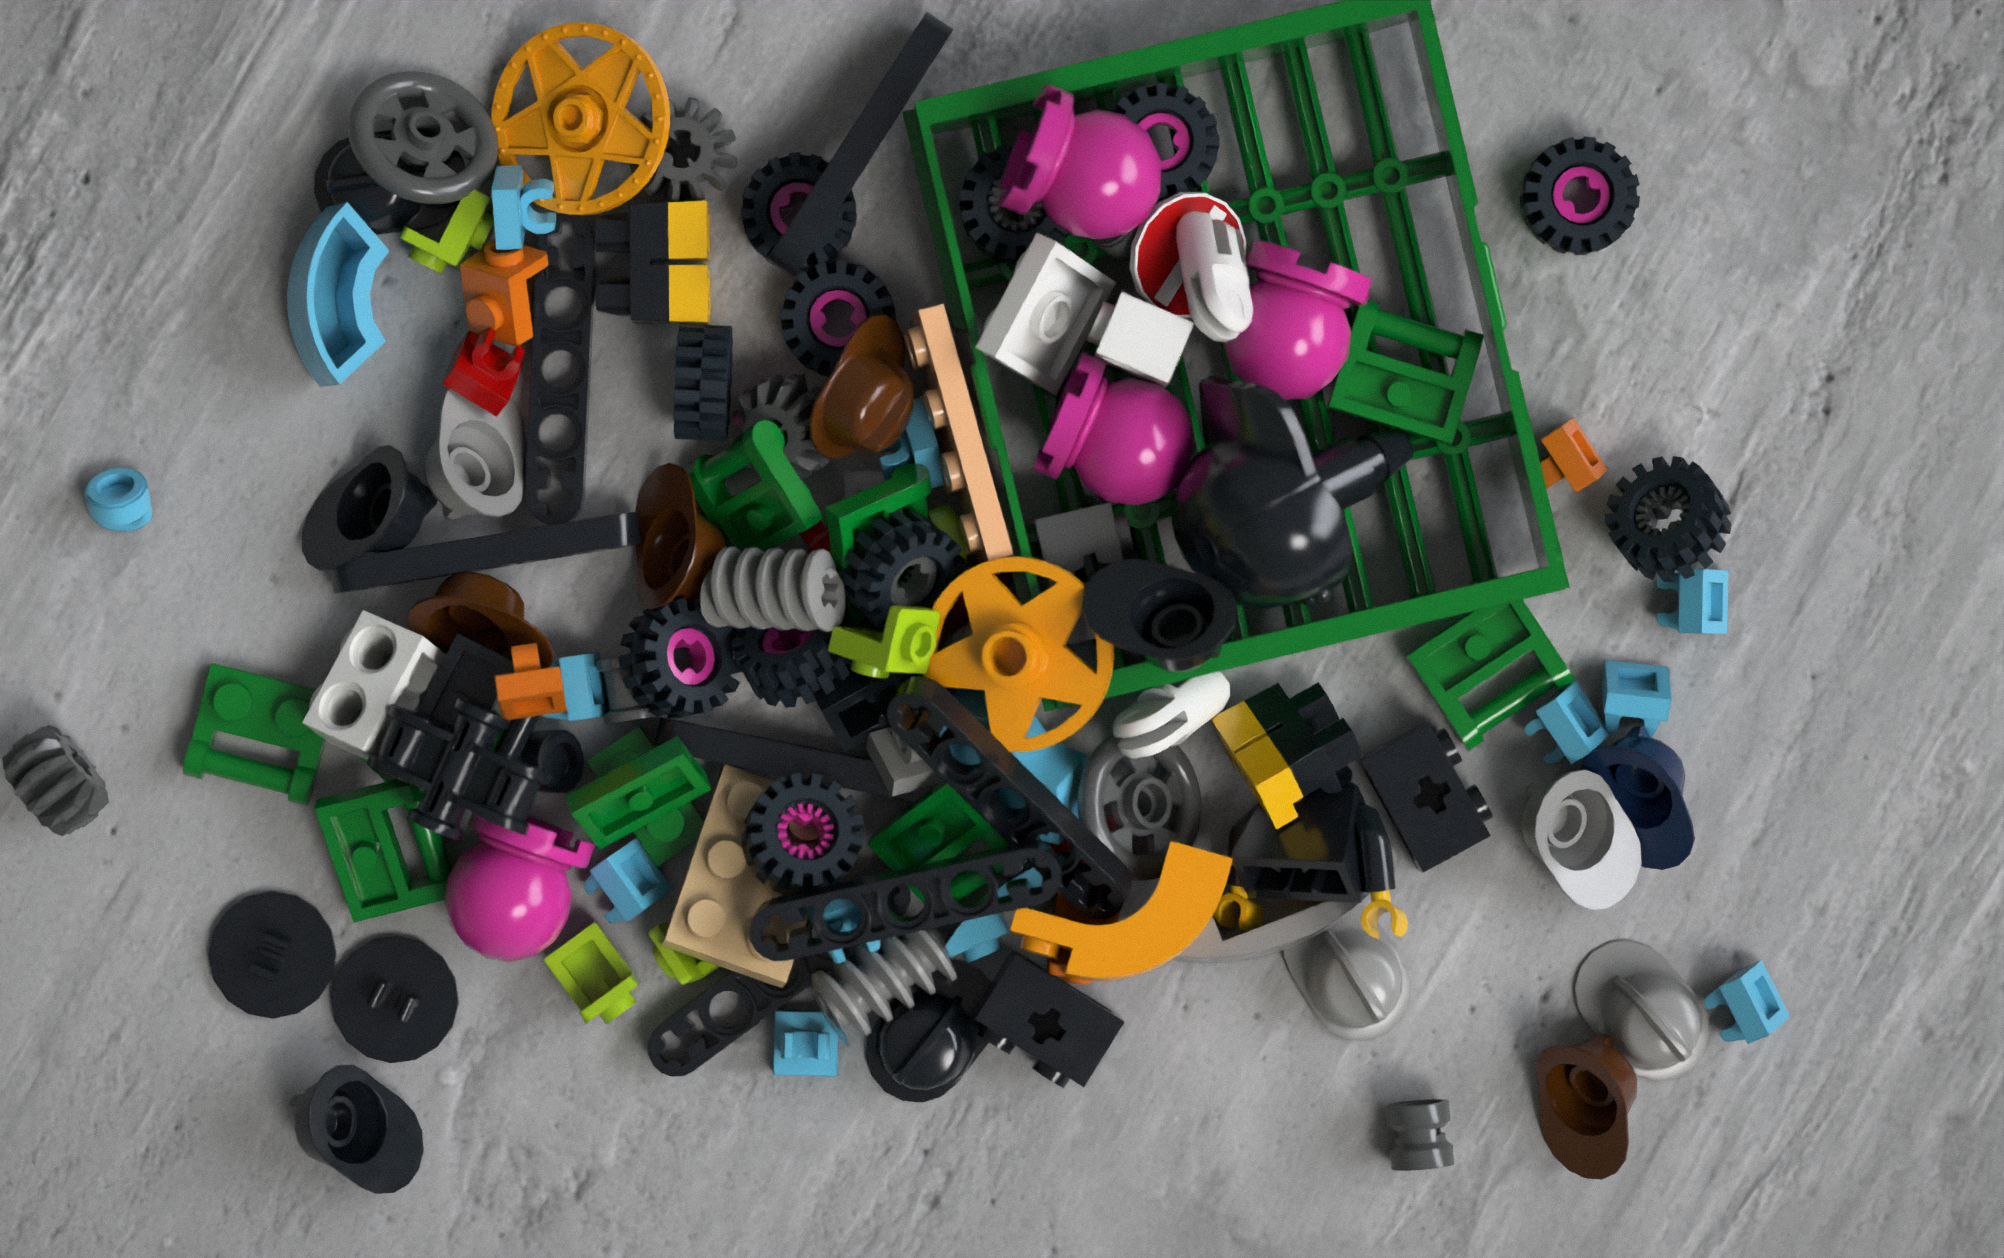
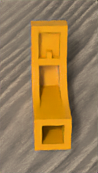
(1148, 939)

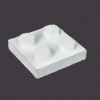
(1045, 314)

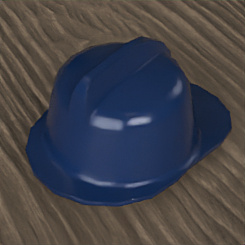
(1649, 787)

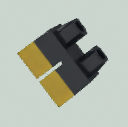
(658, 291)
(1287, 746)

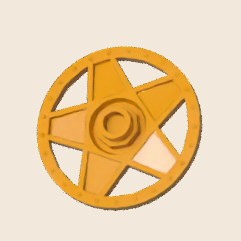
(582, 116)
(1021, 651)

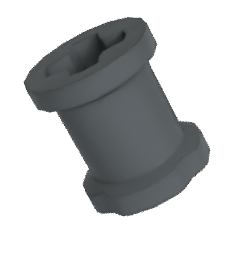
(621, 702)

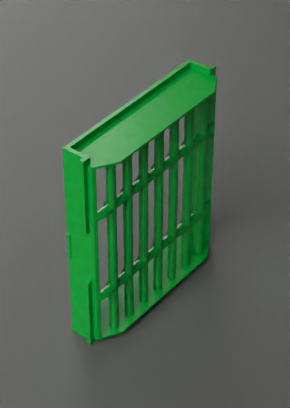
(1228, 52)

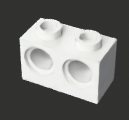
(1140, 339)
(361, 683)

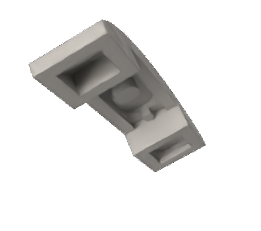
(1271, 937)

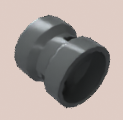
(1419, 1137)

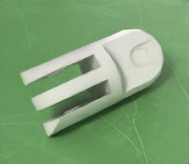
(1214, 275)
(1169, 714)

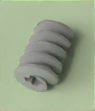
(773, 590)
(879, 979)

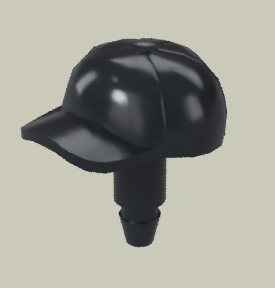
(1266, 508)

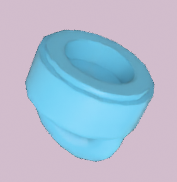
(119, 499)

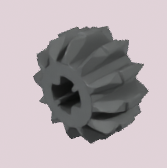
(702, 141)
(790, 408)
(55, 780)

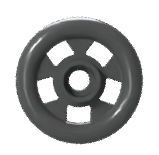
(440, 97)
(1140, 804)

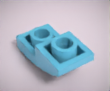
(980, 935)

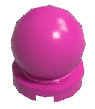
(1086, 170)
(1297, 323)
(1119, 436)
(512, 888)

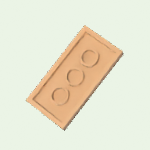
(950, 411)

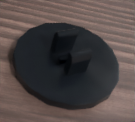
(272, 954)
(395, 999)

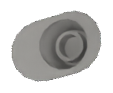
(476, 459)
(1582, 838)
(1351, 978)
(1644, 1007)

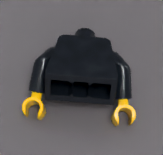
(1322, 855)

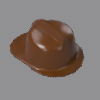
(867, 395)
(676, 539)
(480, 610)
(1586, 1105)

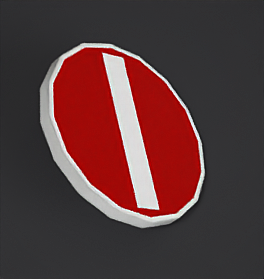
(1155, 251)

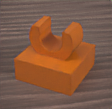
(1571, 457)
(530, 689)

